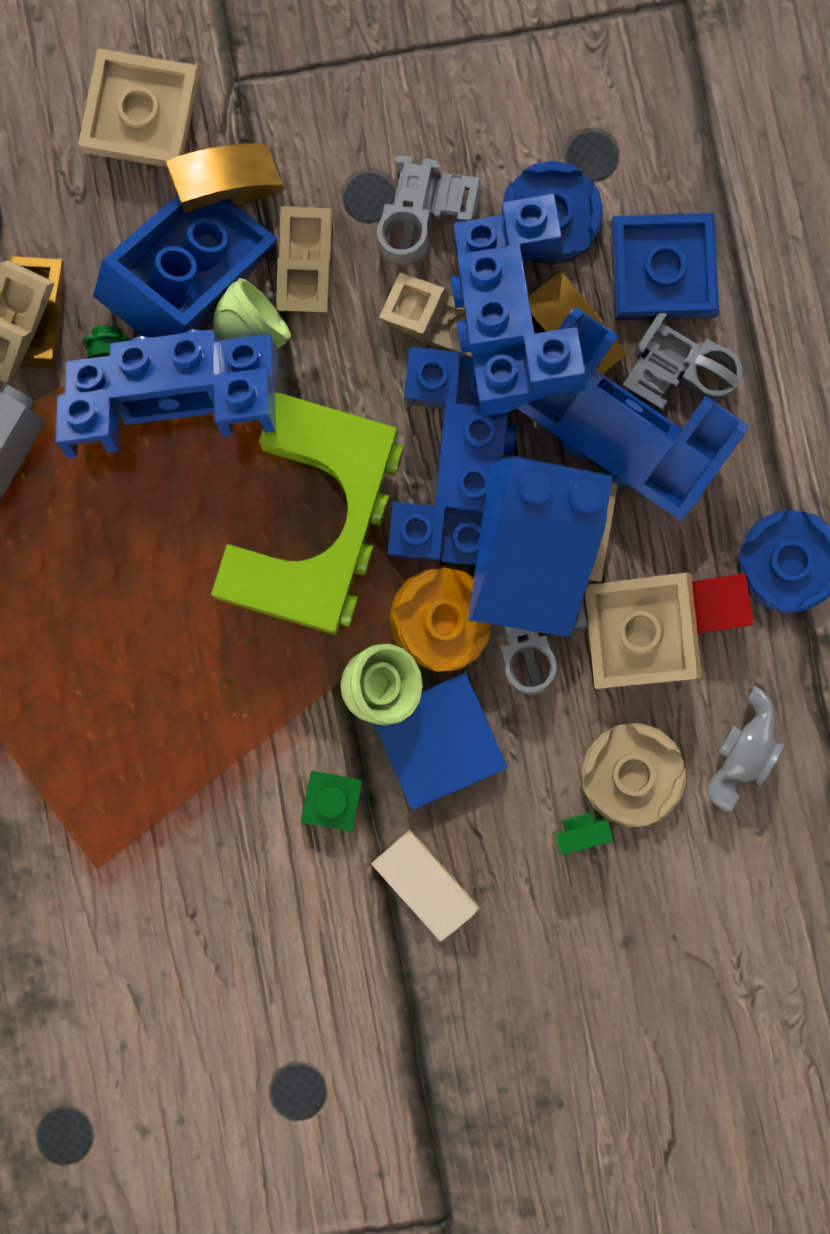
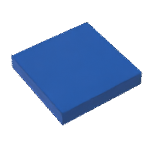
(664, 266)
(442, 743)

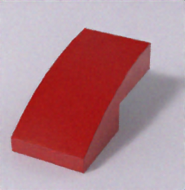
(722, 603)

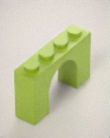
(319, 588)

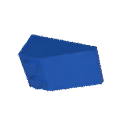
(180, 266)
(537, 544)

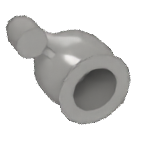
(748, 752)

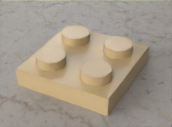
(138, 108)
(643, 631)

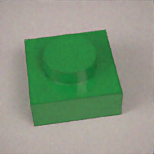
(331, 801)
(581, 833)

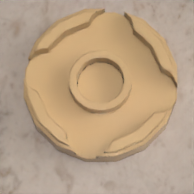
(633, 775)

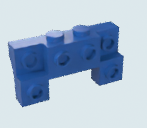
(507, 356)
(165, 381)
(632, 438)
(468, 446)

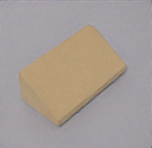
(425, 885)

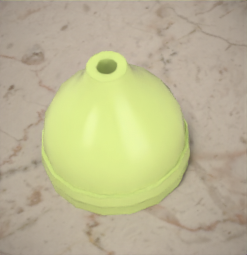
(248, 313)
(382, 684)

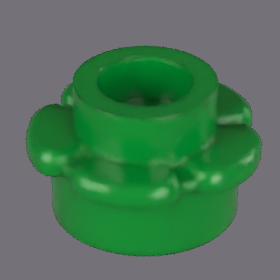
(99, 342)

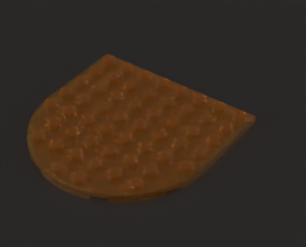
(114, 654)

